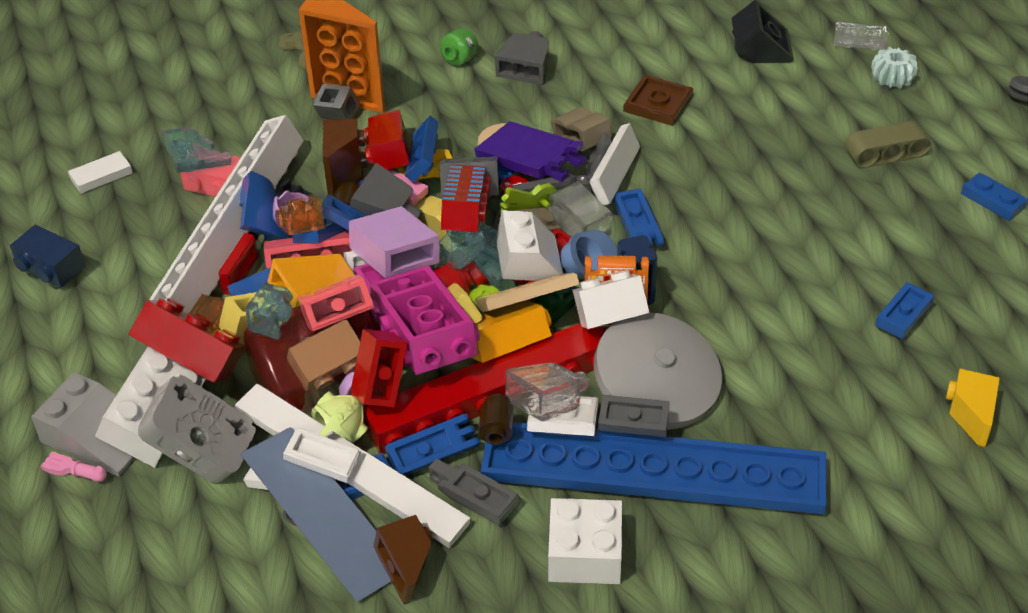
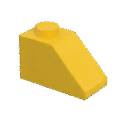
(973, 403)

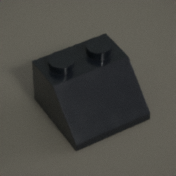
(761, 36)

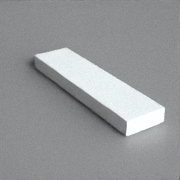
(615, 164)

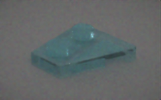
(192, 151)

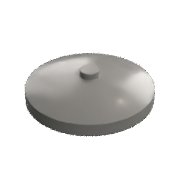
(662, 361)

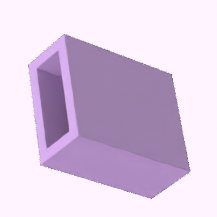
(394, 241)

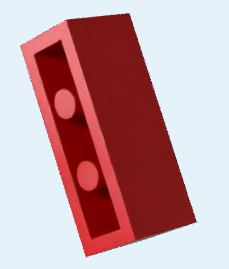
(387, 140)

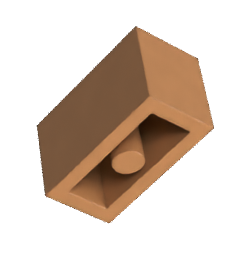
(325, 356)

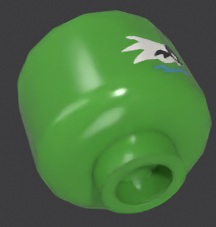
(459, 46)

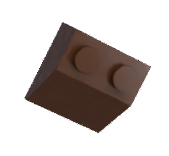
(342, 152)

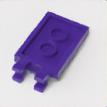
(531, 151)

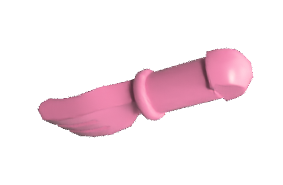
(62, 465)

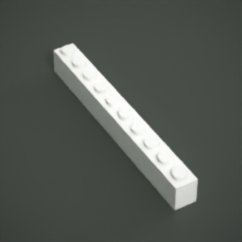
(219, 230)

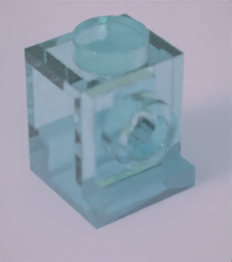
(269, 310)

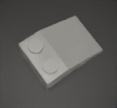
(72, 419)

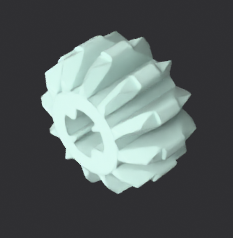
(894, 67)

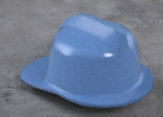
(586, 244)

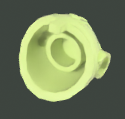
(341, 415)

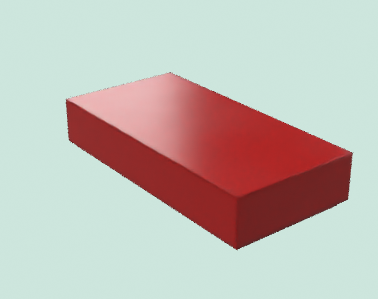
(238, 262)

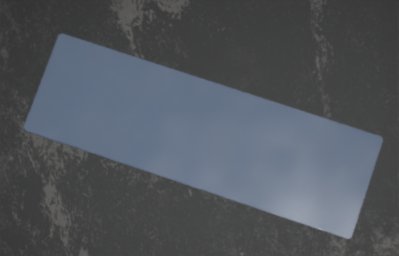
(322, 515)

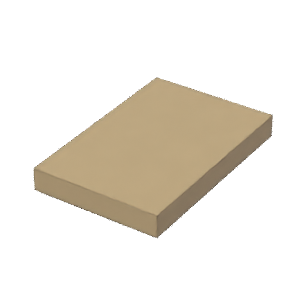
(527, 291)

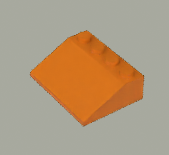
(342, 50)

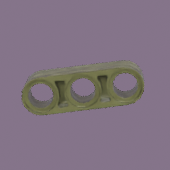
(887, 144)

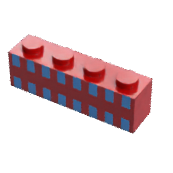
(464, 198)

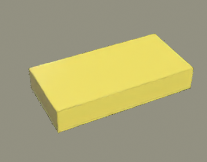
(465, 302)

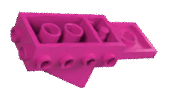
(423, 315)

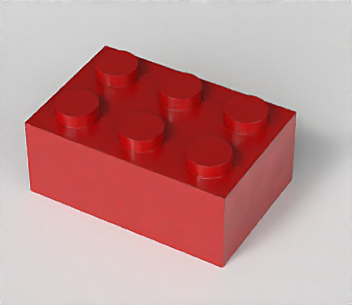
(187, 339)

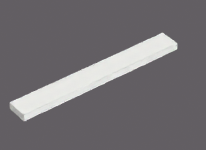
(369, 473)

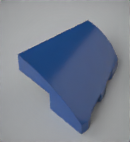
(257, 207)

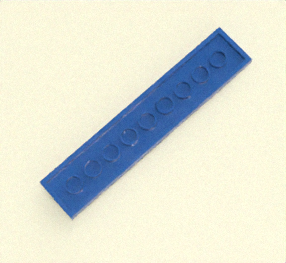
(663, 468)

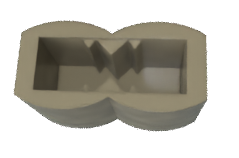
(582, 126)

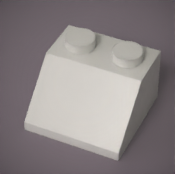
(526, 247)

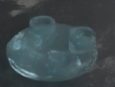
(460, 248)

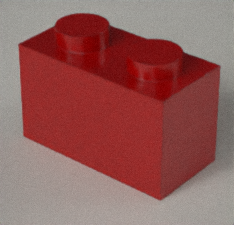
(378, 368)

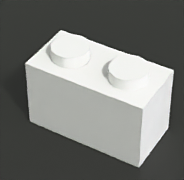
(610, 300)

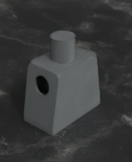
(523, 58)
(383, 192)

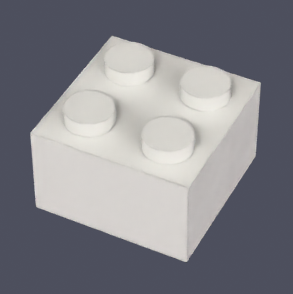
(585, 541)

